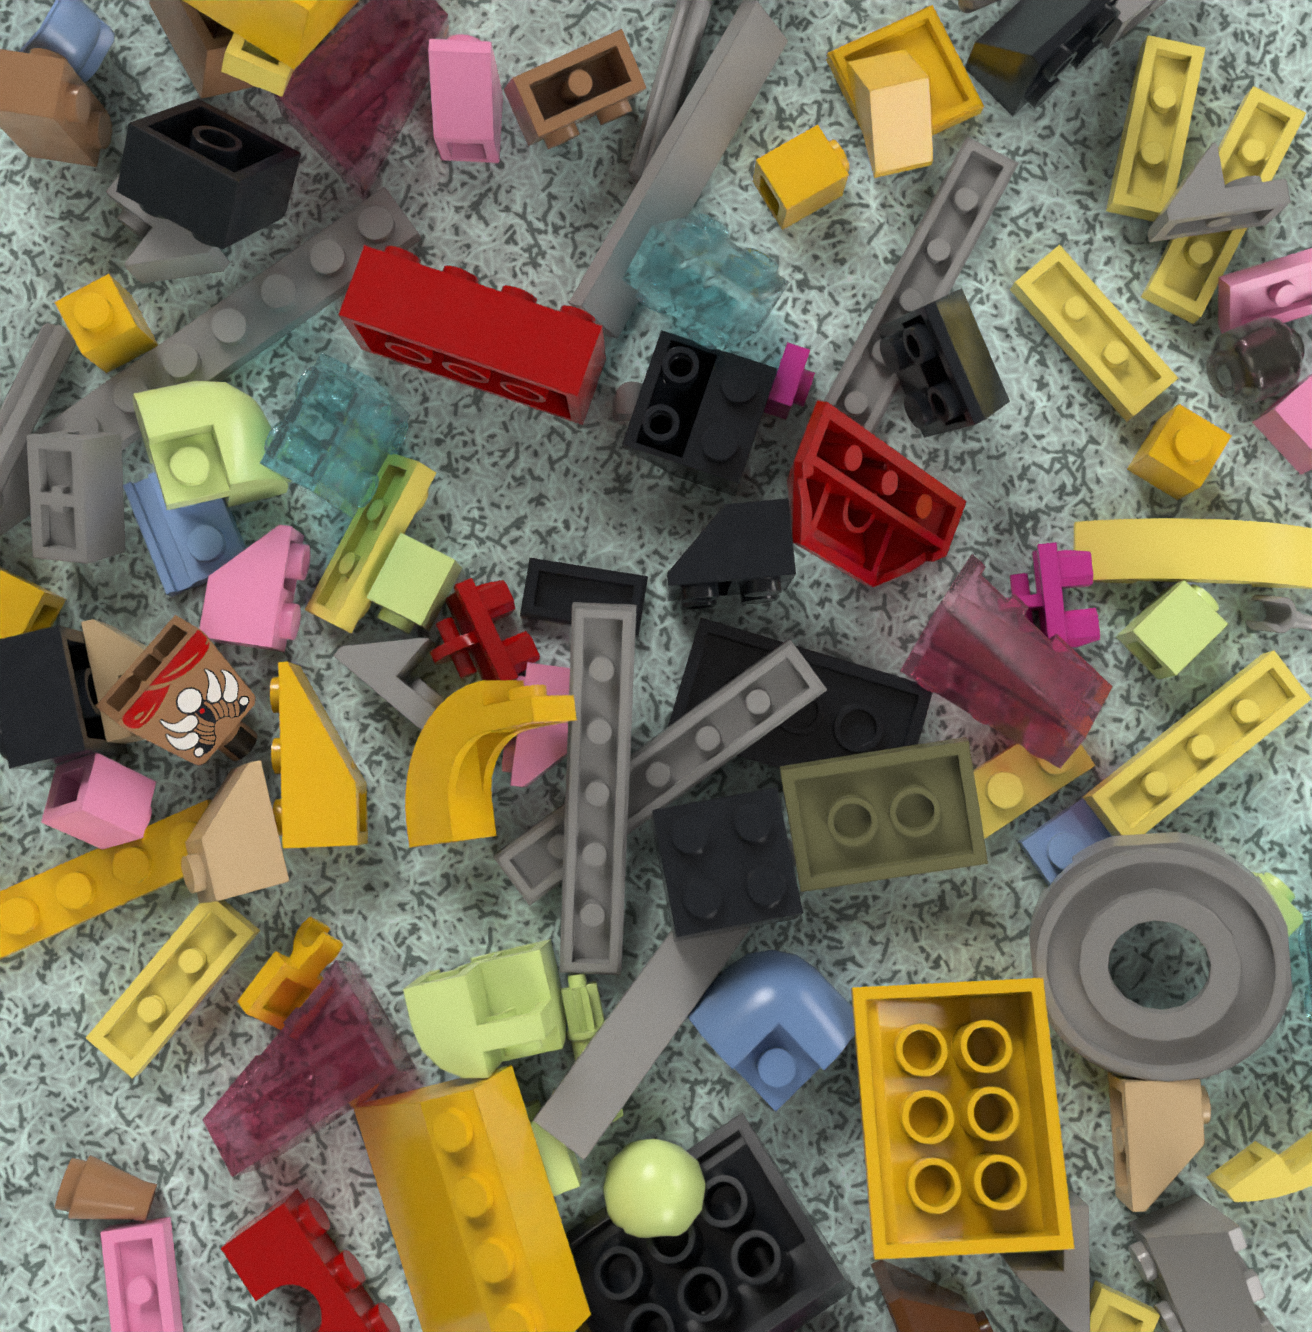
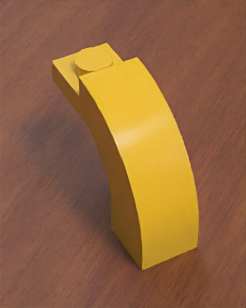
(457, 753)

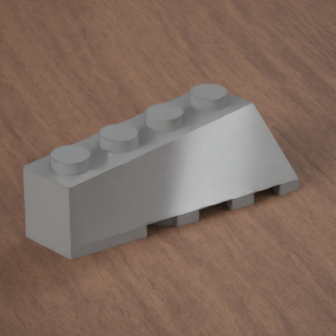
(1197, 1269)

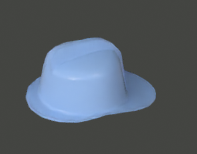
(75, 34)

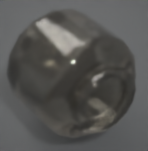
(1255, 360)

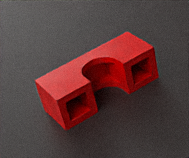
(293, 1248)

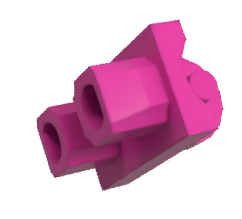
(1052, 573)

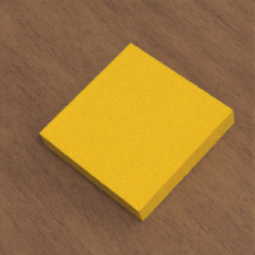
(927, 42)

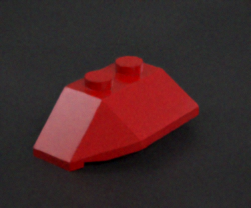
(865, 502)

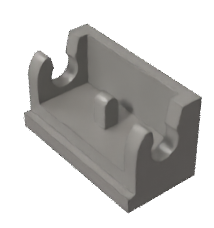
(76, 495)

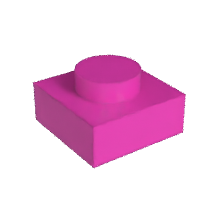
(791, 382)

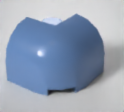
(774, 1022)

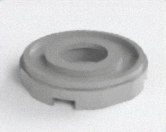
(1171, 881)

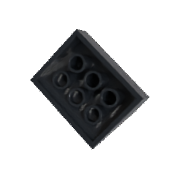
(739, 1267)

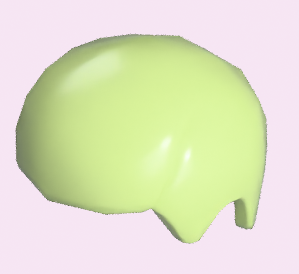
(653, 1189)

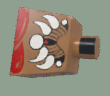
(184, 697)

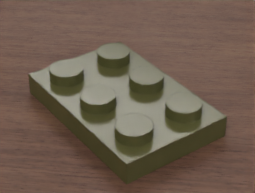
(884, 814)

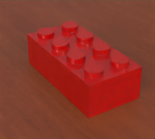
(474, 332)

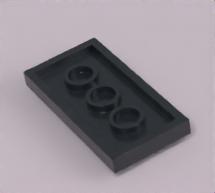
(855, 715)

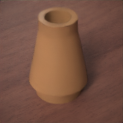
(103, 1192)

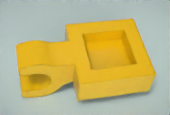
(290, 980)

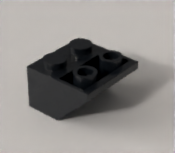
(1035, 44)
(942, 366)
(699, 412)
(739, 552)

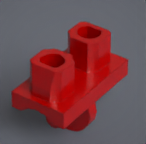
(474, 612)

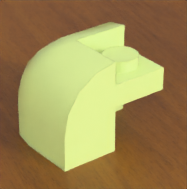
(206, 444)
(489, 1010)

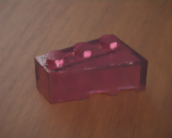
(364, 85)
(1005, 670)
(312, 1073)

